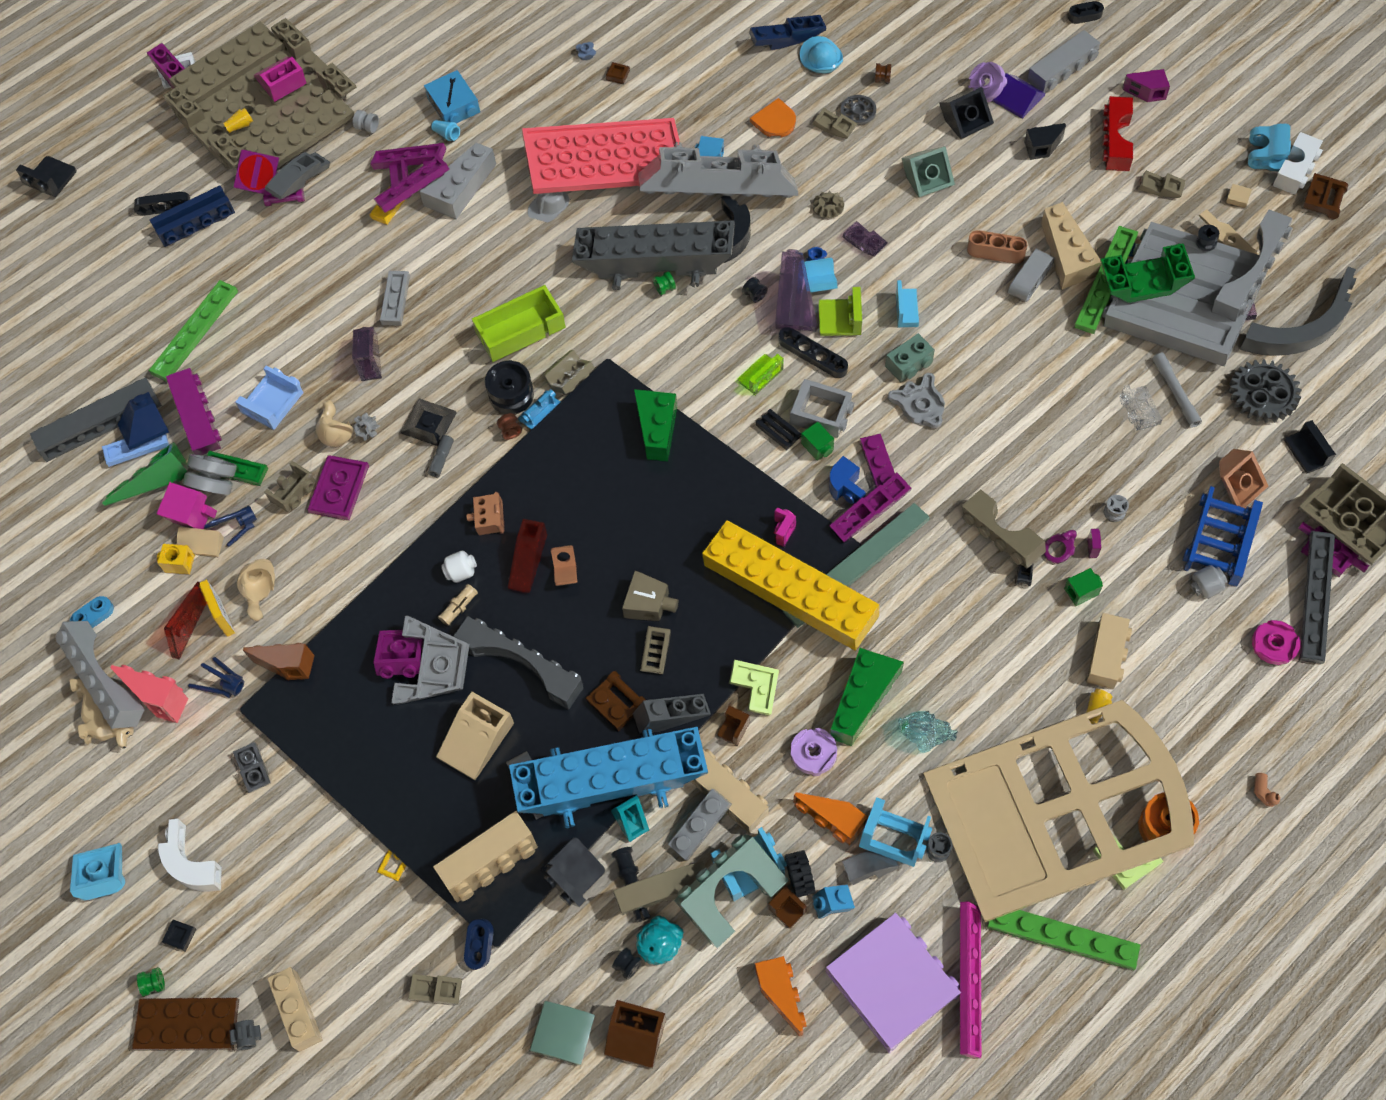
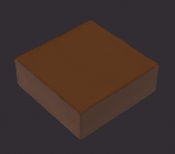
(617, 73)

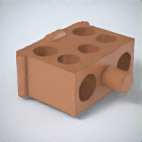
(488, 514)

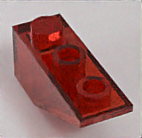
(527, 555)

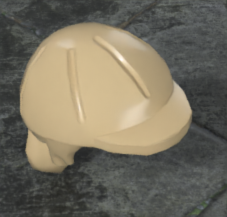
(331, 431)
(255, 584)

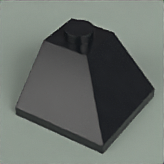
(428, 422)

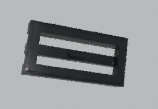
(779, 421)

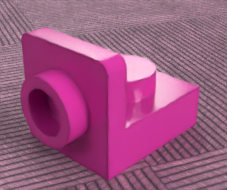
(785, 526)

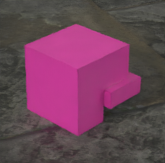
(185, 507)

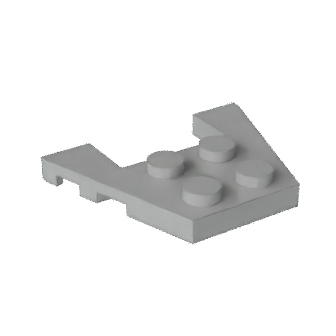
(441, 663)

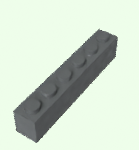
(88, 421)

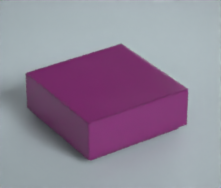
(1094, 543)

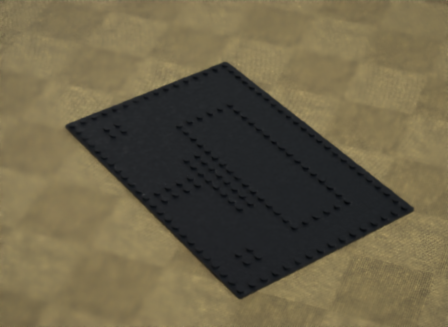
(622, 514)

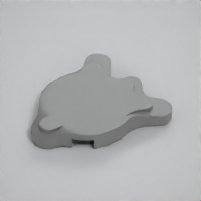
(921, 402)

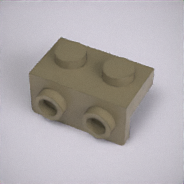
(568, 373)

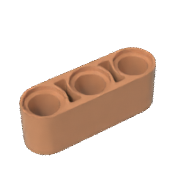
(997, 246)

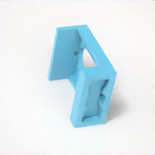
(916, 830)

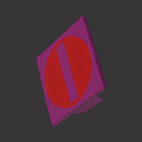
(255, 171)

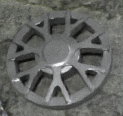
(859, 109)

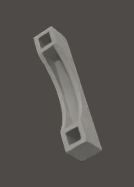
(1235, 294)
(116, 704)

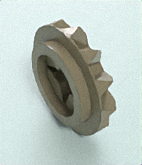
(831, 210)

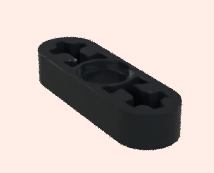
(149, 204)

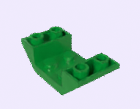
(1148, 277)

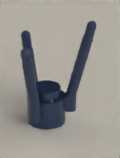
(243, 516)
(231, 684)

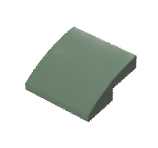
(562, 1032)

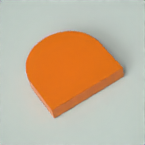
(775, 119)

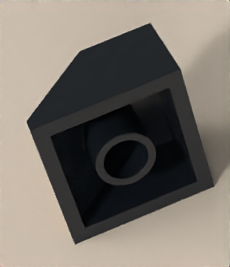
(967, 112)

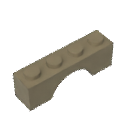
(1021, 545)

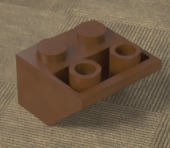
(635, 1034)

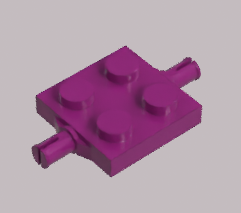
(1342, 557)

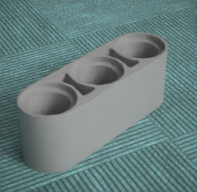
(1031, 275)

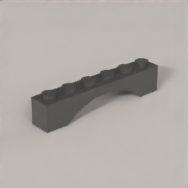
(561, 685)

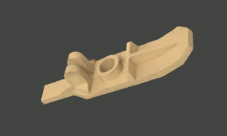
(1227, 233)

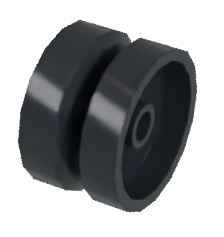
(509, 387)

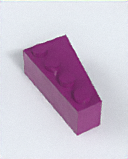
(194, 411)

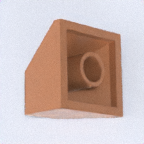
(1242, 476)

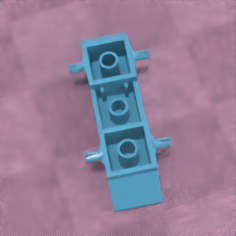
(608, 772)

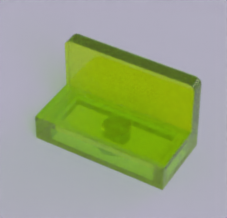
(761, 373)

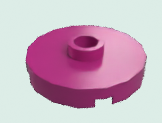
(1276, 632)

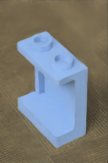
(271, 398)

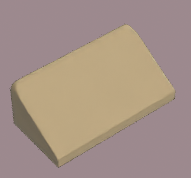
(200, 541)

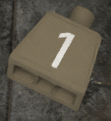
(647, 599)

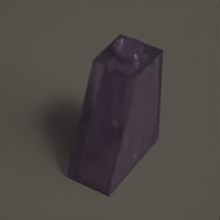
(366, 353)

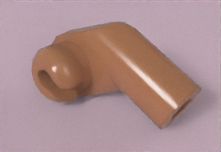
(1263, 793)

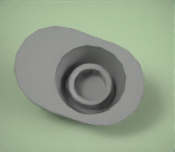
(548, 206)

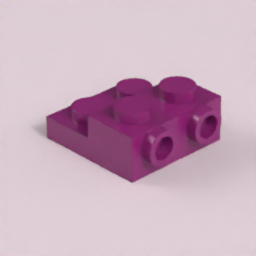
(397, 654)

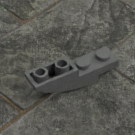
(295, 173)

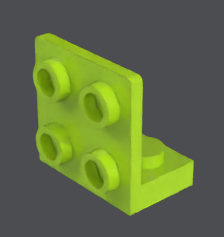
(841, 316)

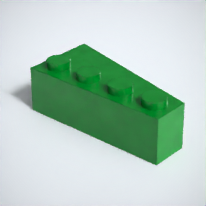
(866, 687)

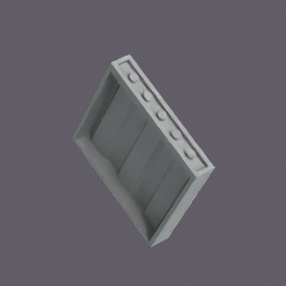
(1185, 317)

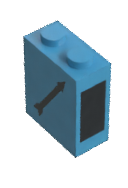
(452, 98)

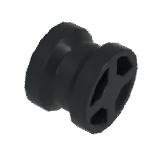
(1203, 241)
(754, 289)
(627, 963)

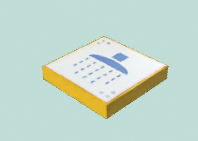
(216, 608)

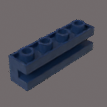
(192, 216)

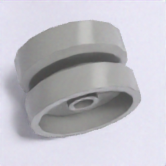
(210, 472)

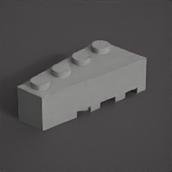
(459, 184)

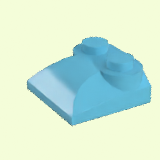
(97, 872)

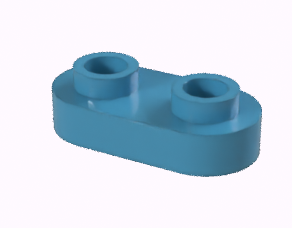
(92, 613)

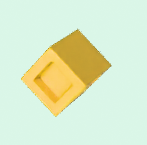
(181, 564)

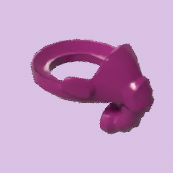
(1068, 539)

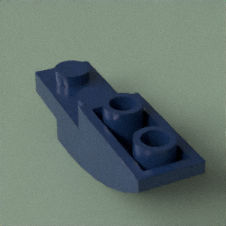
(791, 33)

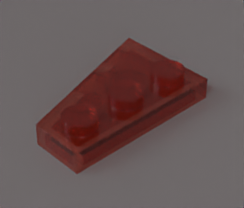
(184, 620)

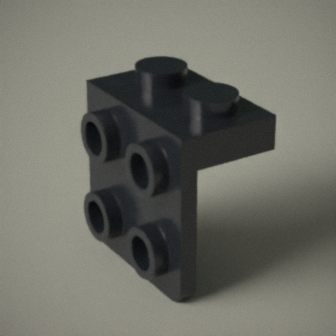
(48, 177)
(572, 871)

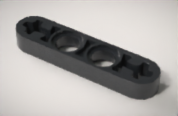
(815, 349)

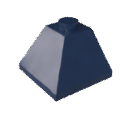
(141, 421)

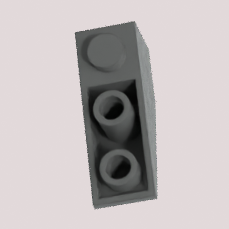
(670, 712)

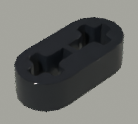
(1085, 12)

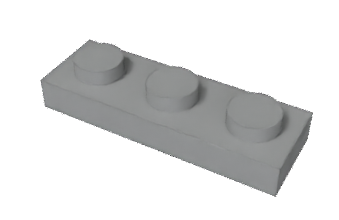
(395, 298)
(700, 824)

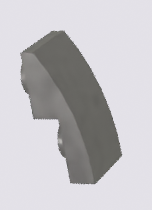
(252, 767)
(868, 864)

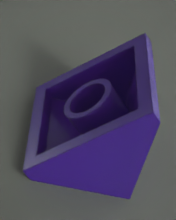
(1018, 96)

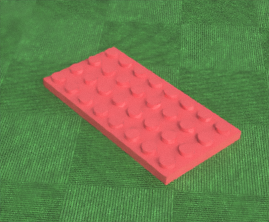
(594, 153)

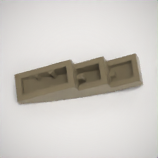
(656, 888)

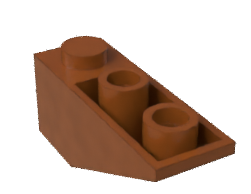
(287, 661)

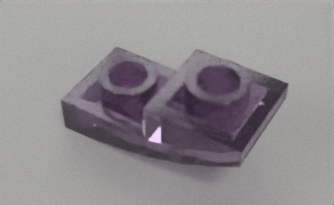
(866, 241)

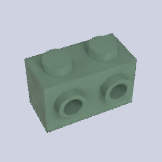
(910, 358)

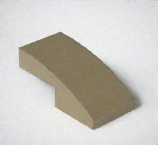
(832, 124)
(1165, 186)
(435, 989)

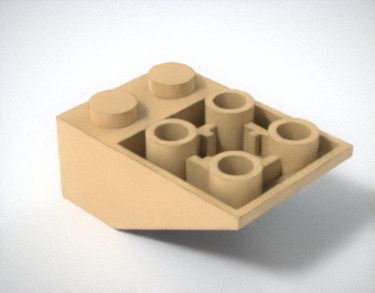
(474, 735)

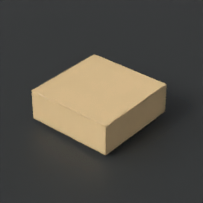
(1238, 195)

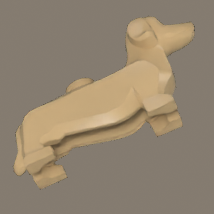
(95, 724)

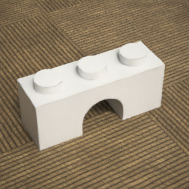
(1303, 153)

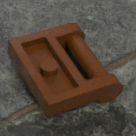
(1319, 193)
(610, 706)

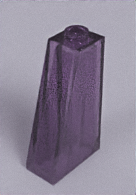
(794, 295)

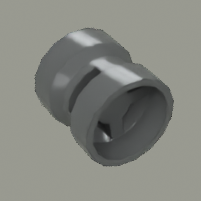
(939, 842)

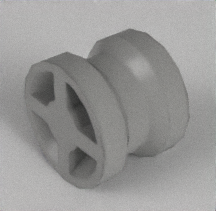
(1119, 503)

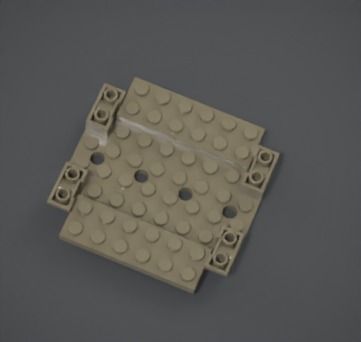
(225, 82)

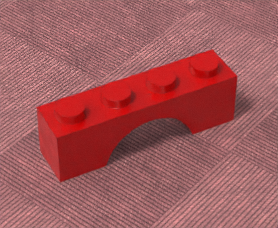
(1118, 151)

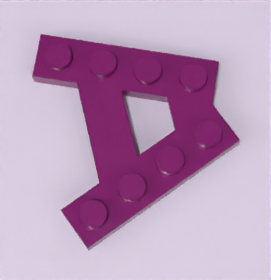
(405, 185)

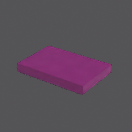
(338, 487)

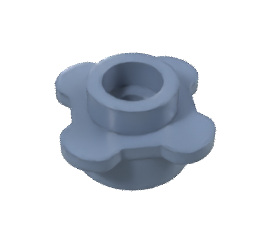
(586, 51)

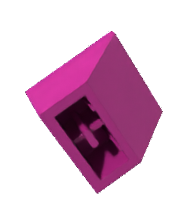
(281, 78)

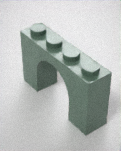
(698, 898)

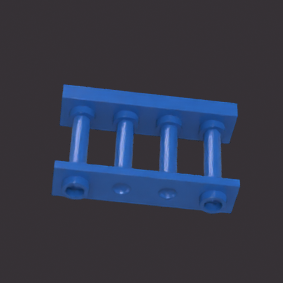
(1239, 551)

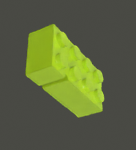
(518, 323)

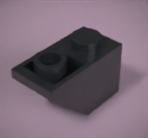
(1043, 140)

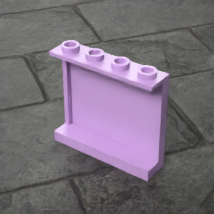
(893, 981)

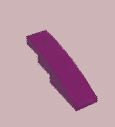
(870, 507)

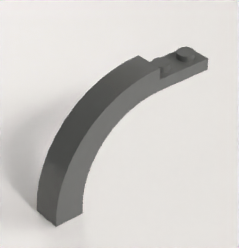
(1294, 340)

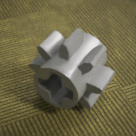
(360, 429)

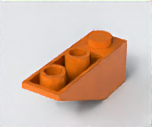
(836, 815)
(776, 987)

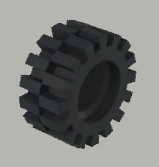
(800, 873)

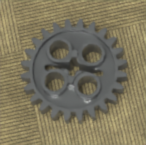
(1265, 391)

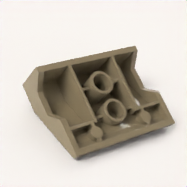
(1352, 512)

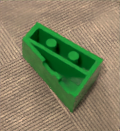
(657, 421)

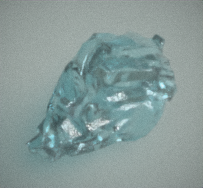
(926, 730)

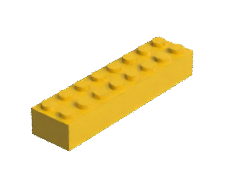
(791, 585)

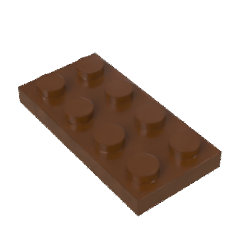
(185, 1024)

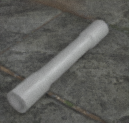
(1187, 408)

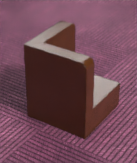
(734, 726)
(787, 907)

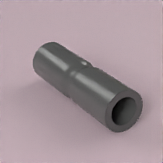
(441, 454)

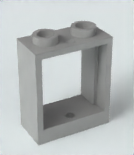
(805, 420)

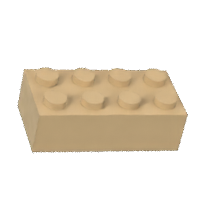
(486, 857)

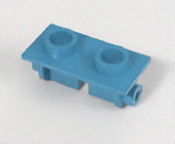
(539, 409)

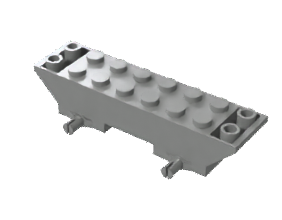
(688, 172)

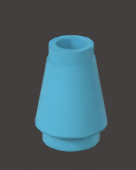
(447, 130)

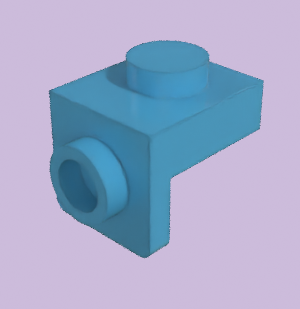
(832, 900)

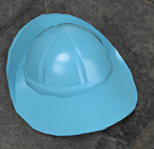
(820, 55)

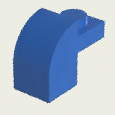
(842, 481)

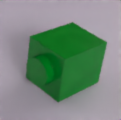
(817, 441)
(1083, 586)

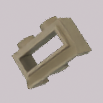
(294, 497)

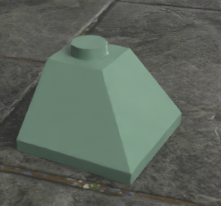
(928, 170)

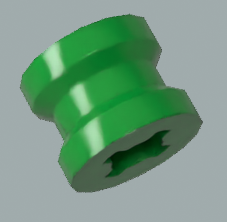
(664, 283)
(150, 981)

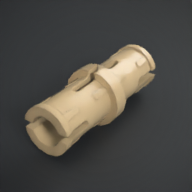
(457, 605)

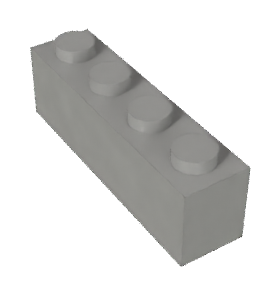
(1063, 62)

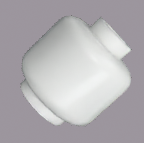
(459, 566)

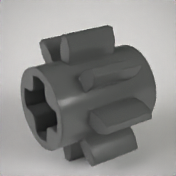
(245, 1035)

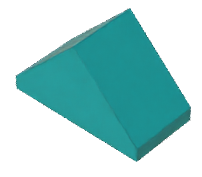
(631, 818)

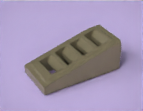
(660, 632)

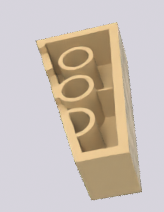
(1073, 253)

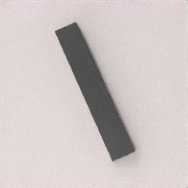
(1317, 597)

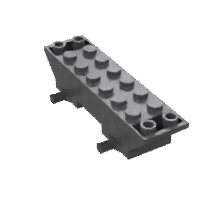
(627, 250)

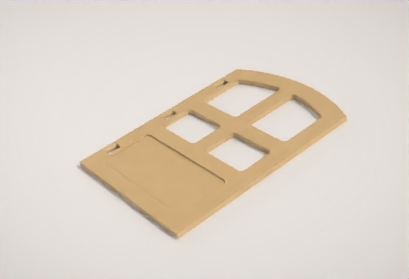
(1003, 831)

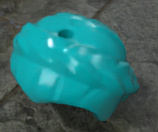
(664, 939)

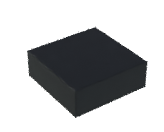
(179, 935)

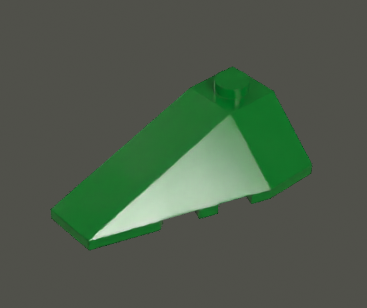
(163, 468)

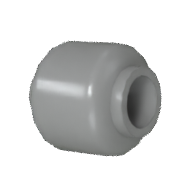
(1209, 581)

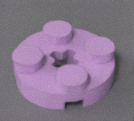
(994, 73)
(814, 764)

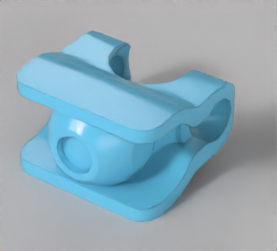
(1275, 145)

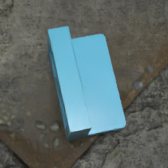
(821, 274)
(906, 306)

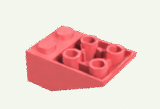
(158, 694)

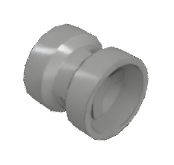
(365, 121)

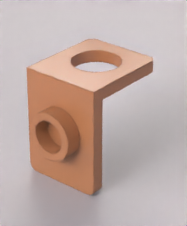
(564, 571)

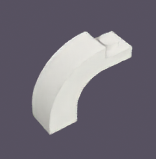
(194, 875)

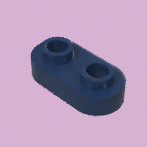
(477, 943)

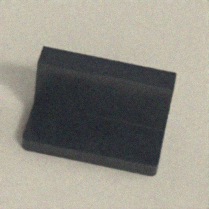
(1310, 447)

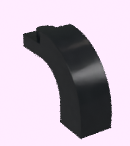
(742, 227)

